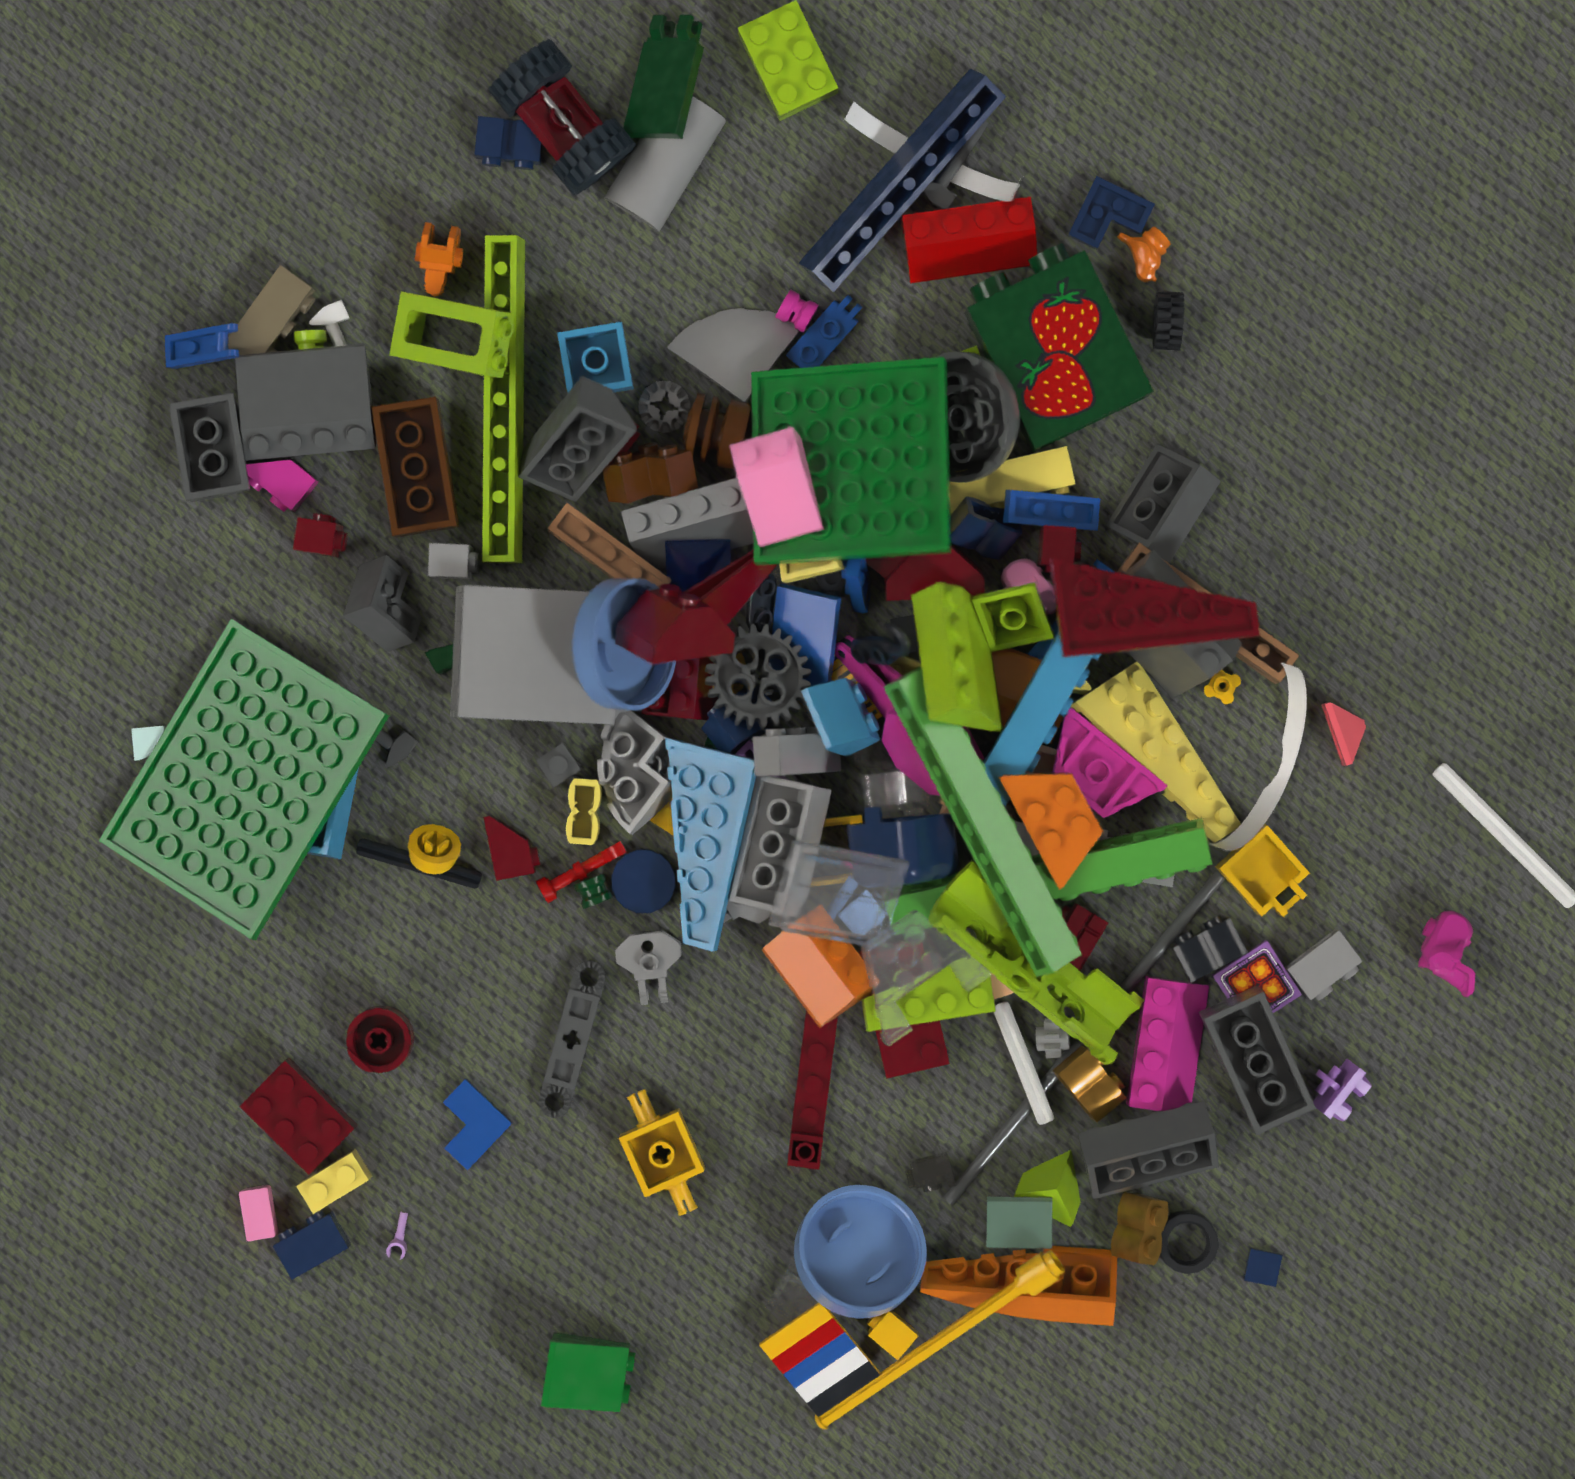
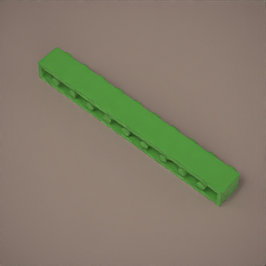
(986, 829)
(1108, 863)

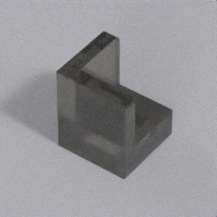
(873, 757)

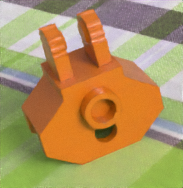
(438, 259)

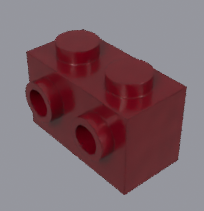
(320, 536)
(1057, 543)

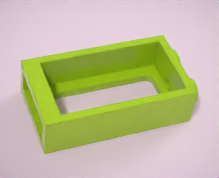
(494, 341)

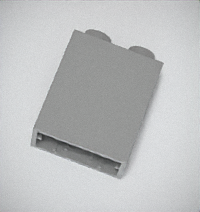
(519, 657)

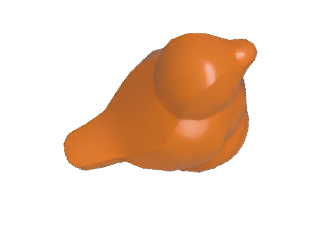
(1146, 252)

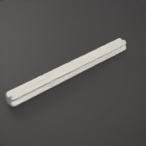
(1505, 835)

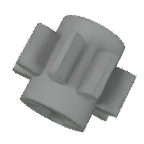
(1052, 1039)

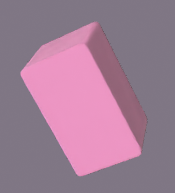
(258, 1213)

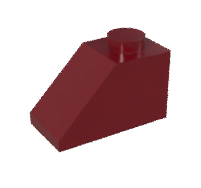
(509, 850)

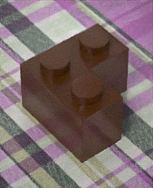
(649, 472)

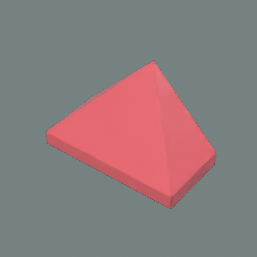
(1346, 731)

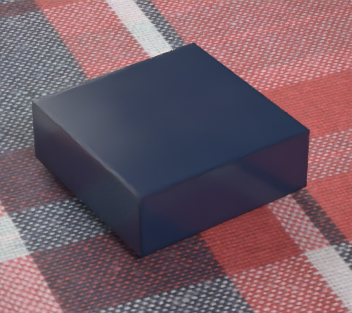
(1262, 1267)

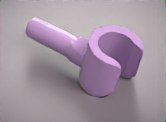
(399, 1236)

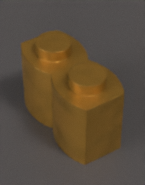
(1090, 1083)
(1139, 1228)

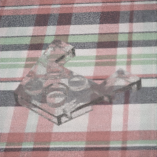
(907, 957)

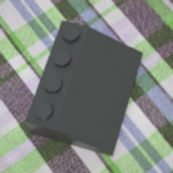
(305, 402)
(1179, 666)

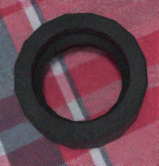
(1209, 1252)

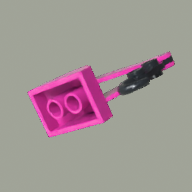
(869, 664)

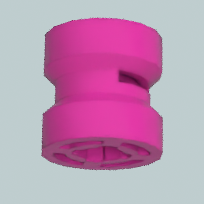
(796, 311)

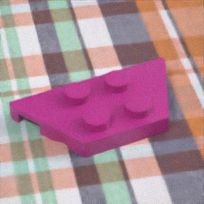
(1101, 767)

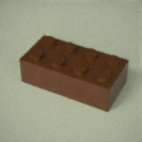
(415, 467)

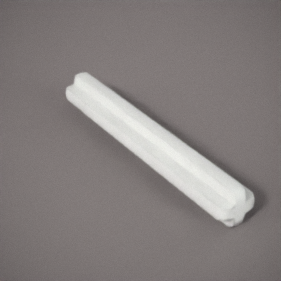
(1023, 1063)

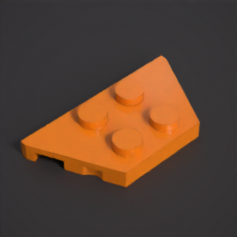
(1055, 819)

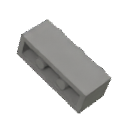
(793, 753)

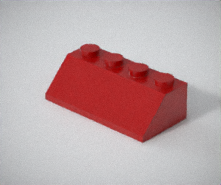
(969, 239)

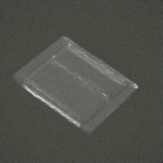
(837, 893)

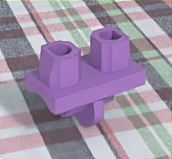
(1337, 1087)

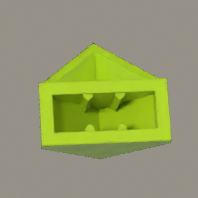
(1056, 1180)

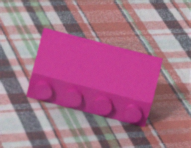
(1167, 1044)

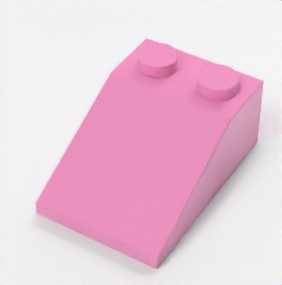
(777, 486)

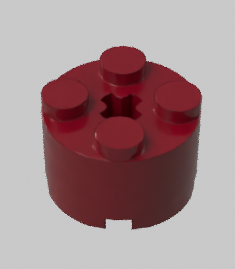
(361, 1039)

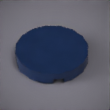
(643, 881)

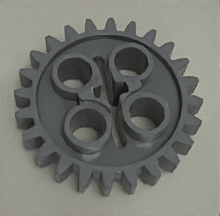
(785, 682)

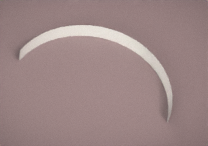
(894, 140)
(1291, 743)

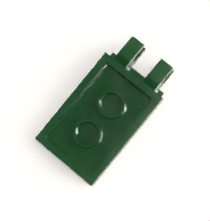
(665, 79)

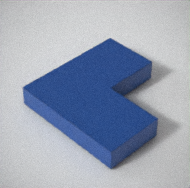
(482, 1120)

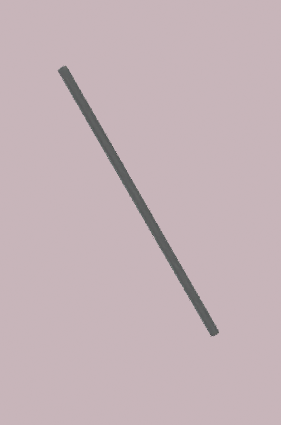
(1050, 1078)

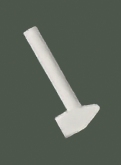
(330, 317)

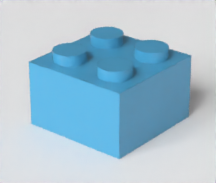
(598, 355)

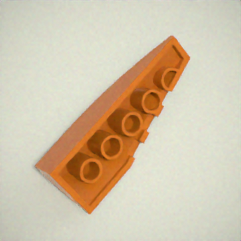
(1080, 1296)

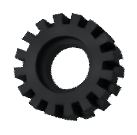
(1168, 320)

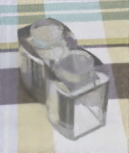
(893, 793)

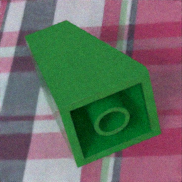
(587, 1373)

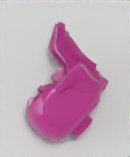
(1444, 949)

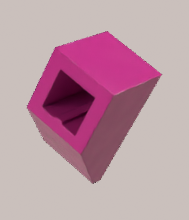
(283, 480)

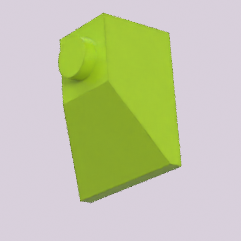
(1013, 617)

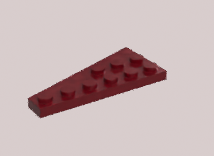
(1127, 613)

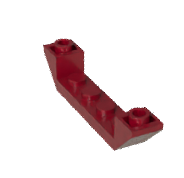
(811, 1094)

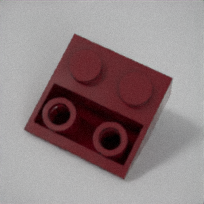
(686, 692)

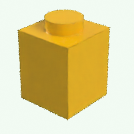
(892, 1333)

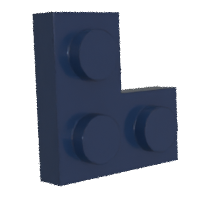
(1107, 204)

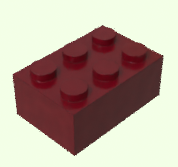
(298, 1115)

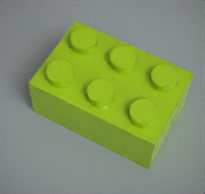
(788, 60)

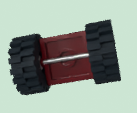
(560, 117)

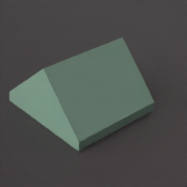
(1019, 1222)

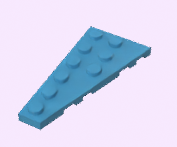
(708, 823)

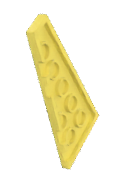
(1141, 724)

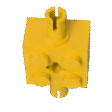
(654, 1172)

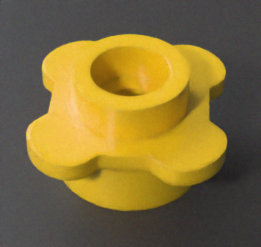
(1225, 694)

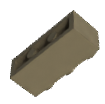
(272, 314)

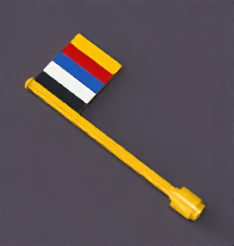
(837, 1374)

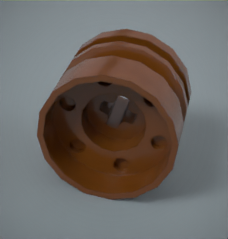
(716, 429)

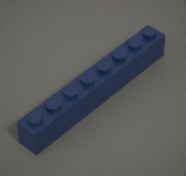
(902, 179)

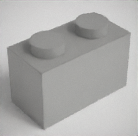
(452, 561)
(1324, 965)

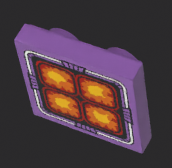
(1258, 968)

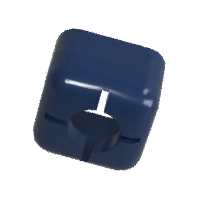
(923, 840)

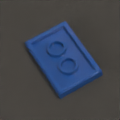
(813, 624)

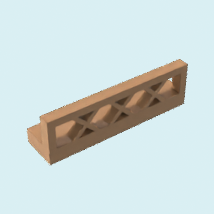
(602, 548)

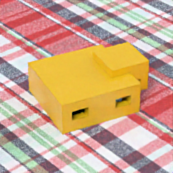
(1263, 871)

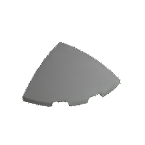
(733, 346)
(634, 770)

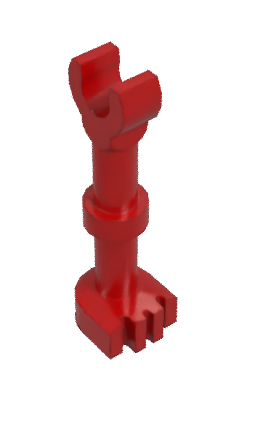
(579, 871)

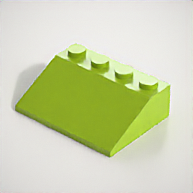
(955, 659)

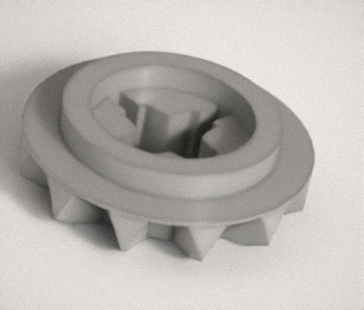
(651, 414)

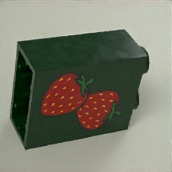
(1057, 345)

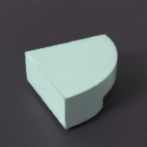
(144, 740)

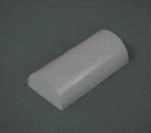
(663, 168)

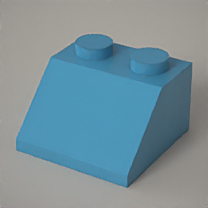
(842, 716)

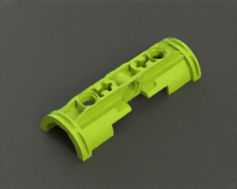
(1095, 999)

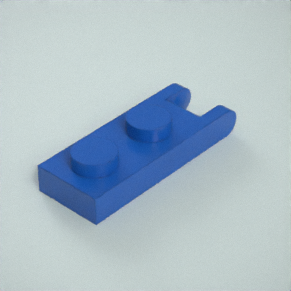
(199, 346)

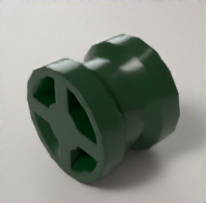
(593, 891)

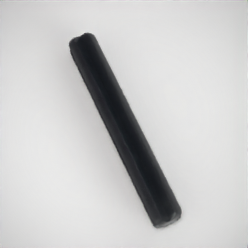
(400, 858)

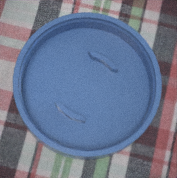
(605, 670)
(860, 1251)

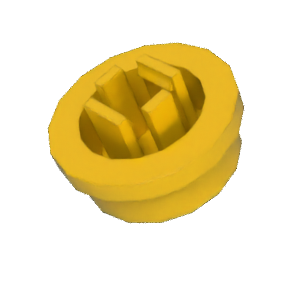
(433, 848)

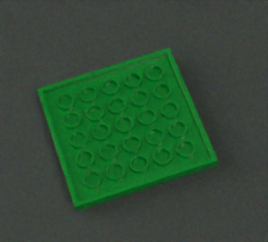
(872, 455)

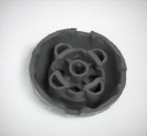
(987, 420)

